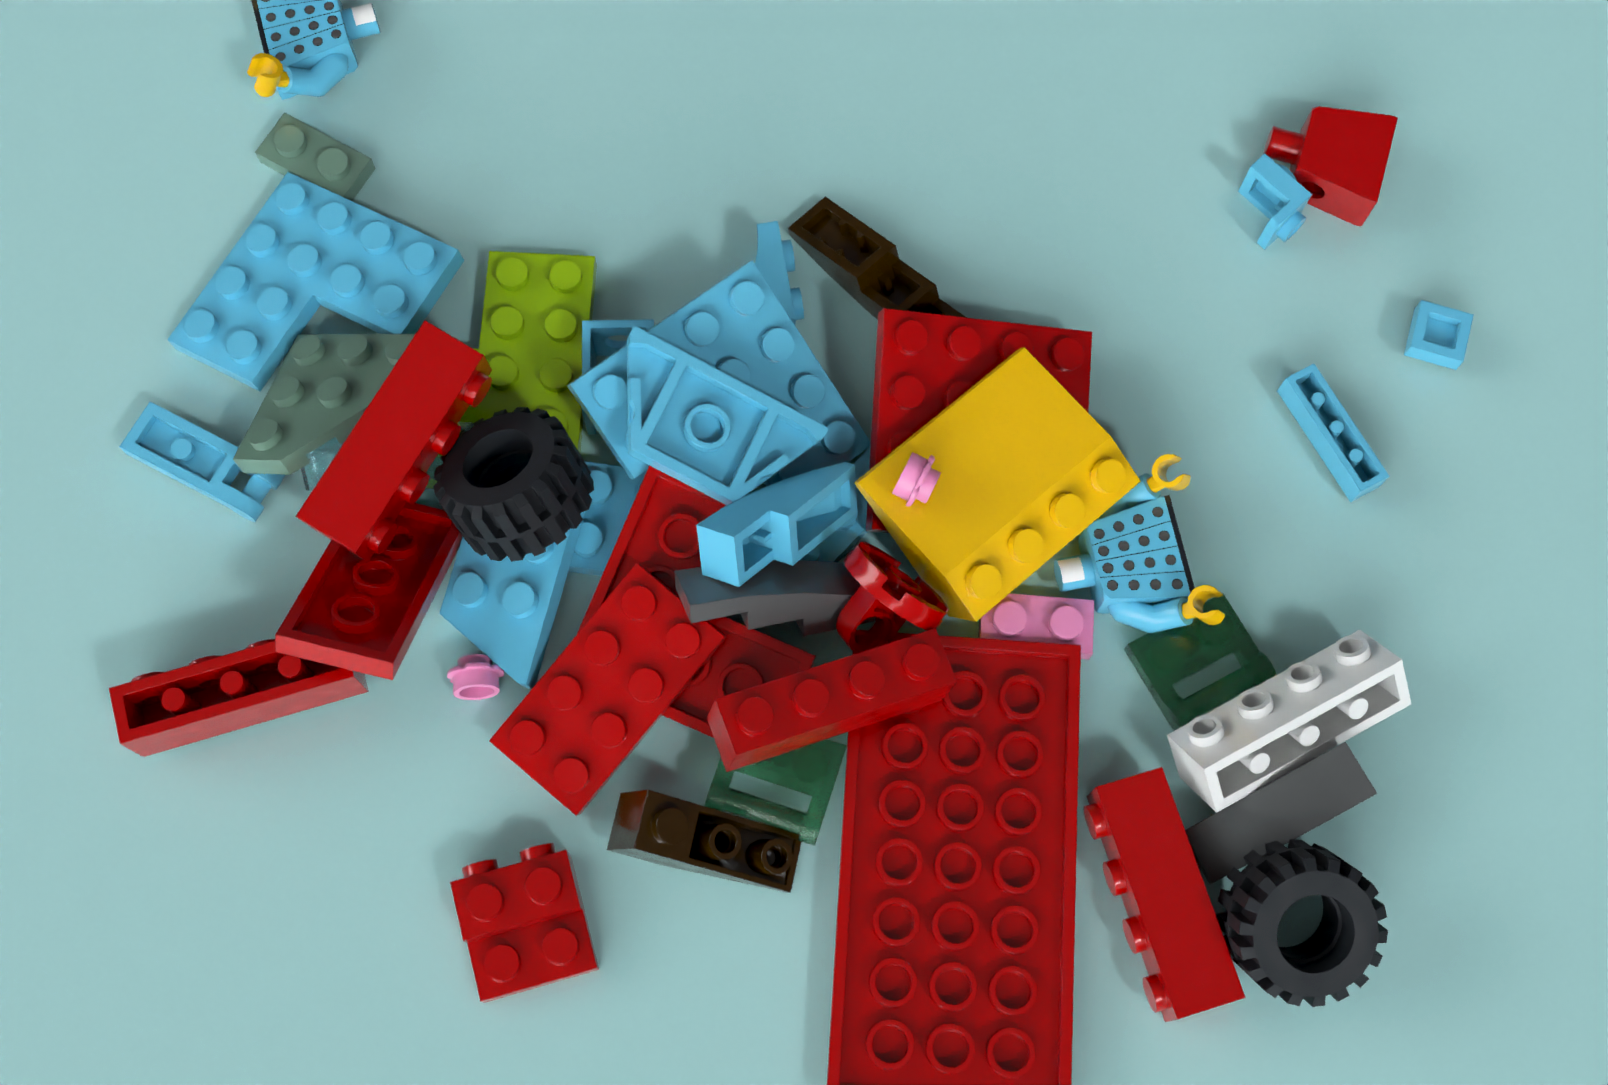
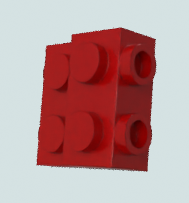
(523, 922)

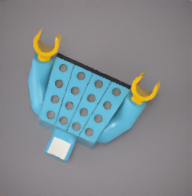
(307, 45)
(1138, 560)

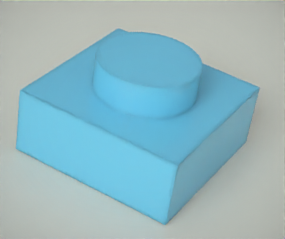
(1438, 334)

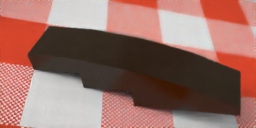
(864, 262)

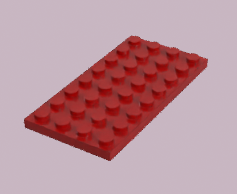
(962, 878)

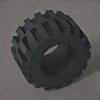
(514, 484)
(1336, 950)

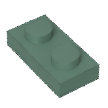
(315, 157)

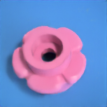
(917, 480)
(475, 677)

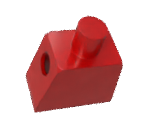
(1337, 158)

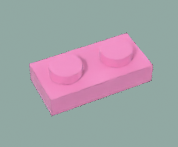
(1041, 620)

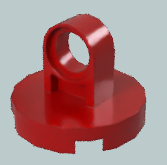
(886, 595)

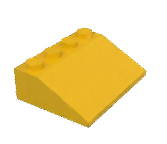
(1013, 487)

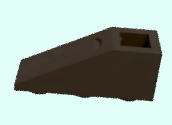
(703, 840)

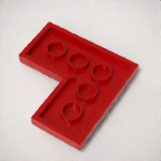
(936, 358)
(664, 539)

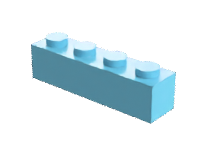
(1332, 433)

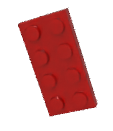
(370, 611)
(607, 689)

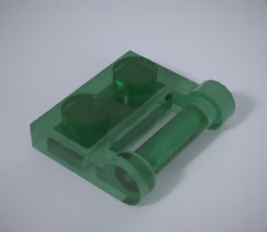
(1181, 652)
(805, 770)

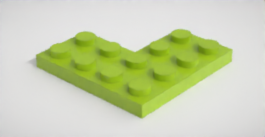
(535, 334)

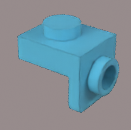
(1278, 196)

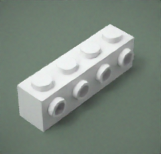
(1289, 719)

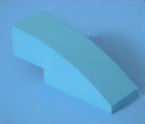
(776, 523)

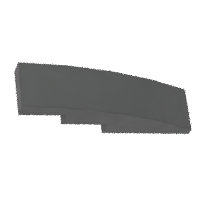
(777, 594)

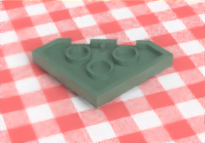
(317, 397)

